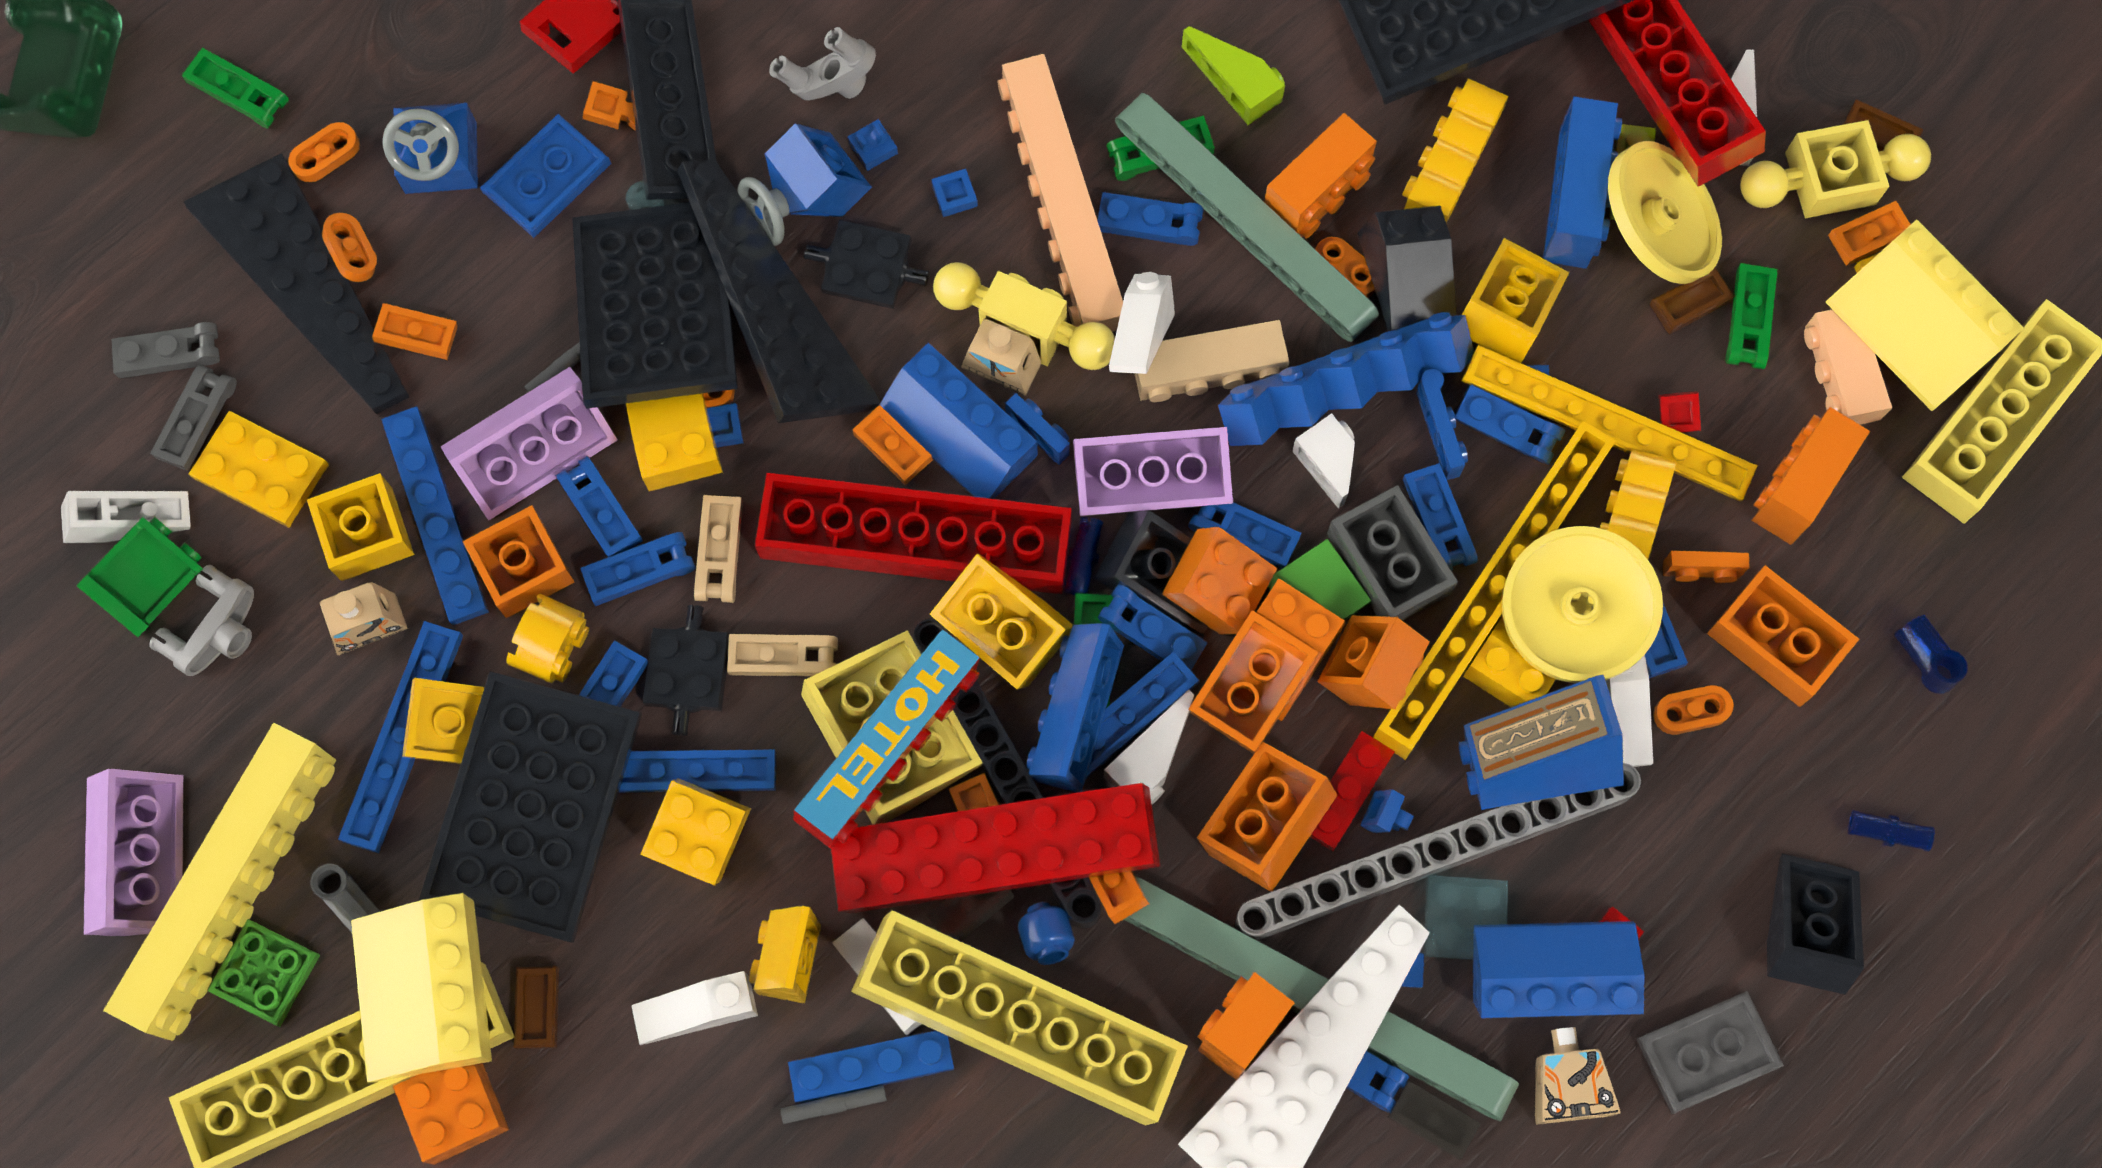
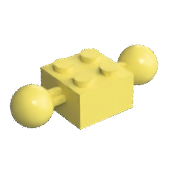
(1836, 169)
(1027, 311)

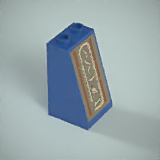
(1545, 747)

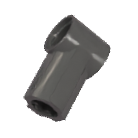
(348, 901)

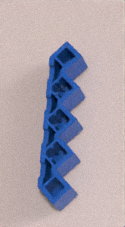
(1345, 378)

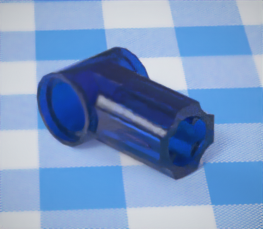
(1928, 651)

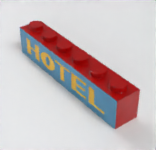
(886, 740)

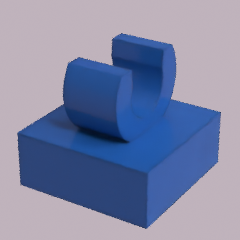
(872, 145)
(1385, 813)

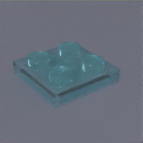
(1455, 908)

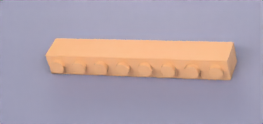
(1062, 192)

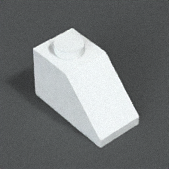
(1328, 456)

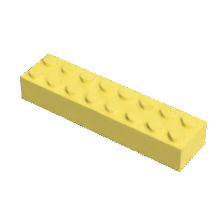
(222, 884)
(1019, 1018)
(292, 1091)

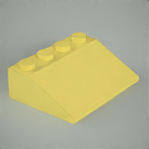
(1924, 315)
(849, 695)
(421, 988)

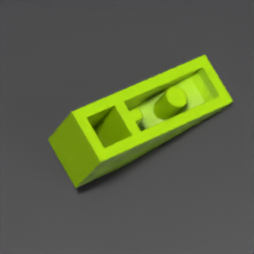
(1238, 75)

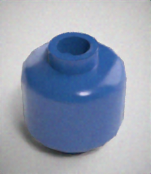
(1046, 933)

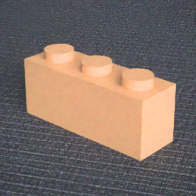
(1846, 369)

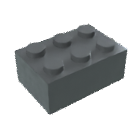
(1392, 556)

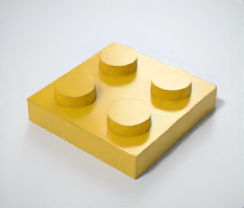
(440, 719)

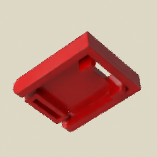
(584, 22)

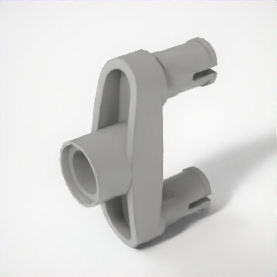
(837, 72)
(218, 632)

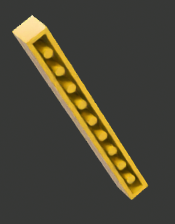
(1483, 603)

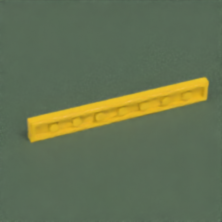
(1630, 430)

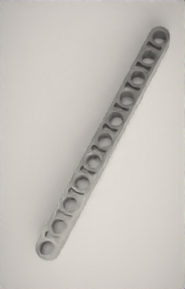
(1422, 864)

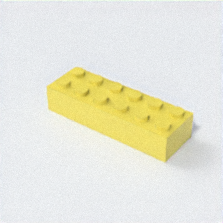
(2005, 412)

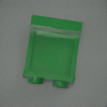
(141, 575)

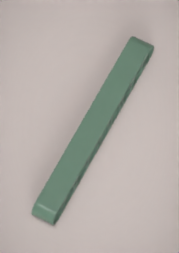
(1247, 217)

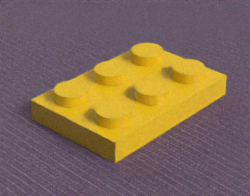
(258, 469)

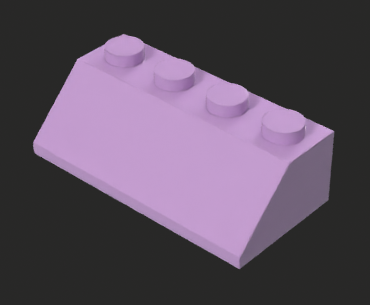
(528, 443)
(1153, 471)
(131, 849)

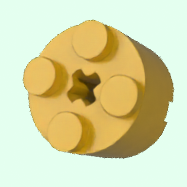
(547, 639)

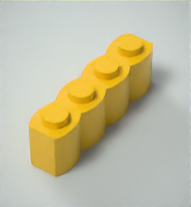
(1457, 148)
(1640, 499)

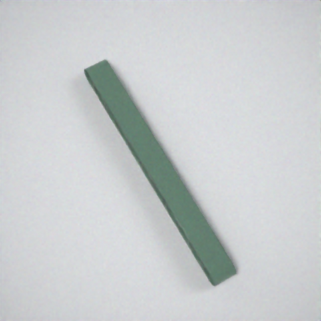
(1395, 1040)

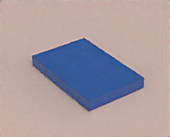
(545, 175)

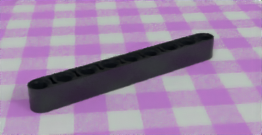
(1009, 790)

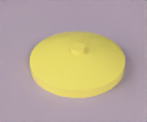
(1664, 213)
(1582, 604)

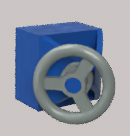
(433, 148)
(807, 178)

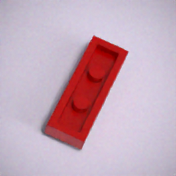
(1352, 785)

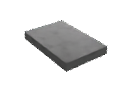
(1709, 1052)

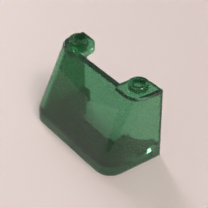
(60, 66)

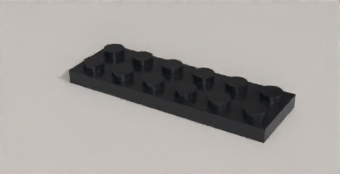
(666, 91)

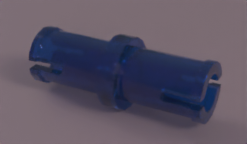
(1083, 556)
(1891, 830)

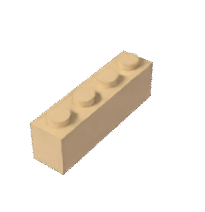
(1214, 360)

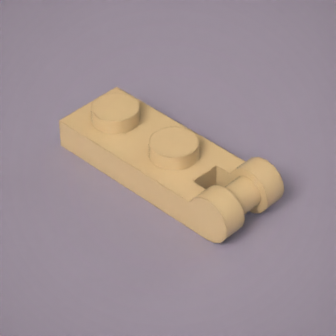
(718, 547)
(779, 654)

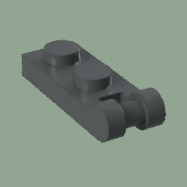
(165, 350)
(193, 418)

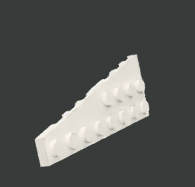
(1296, 1082)

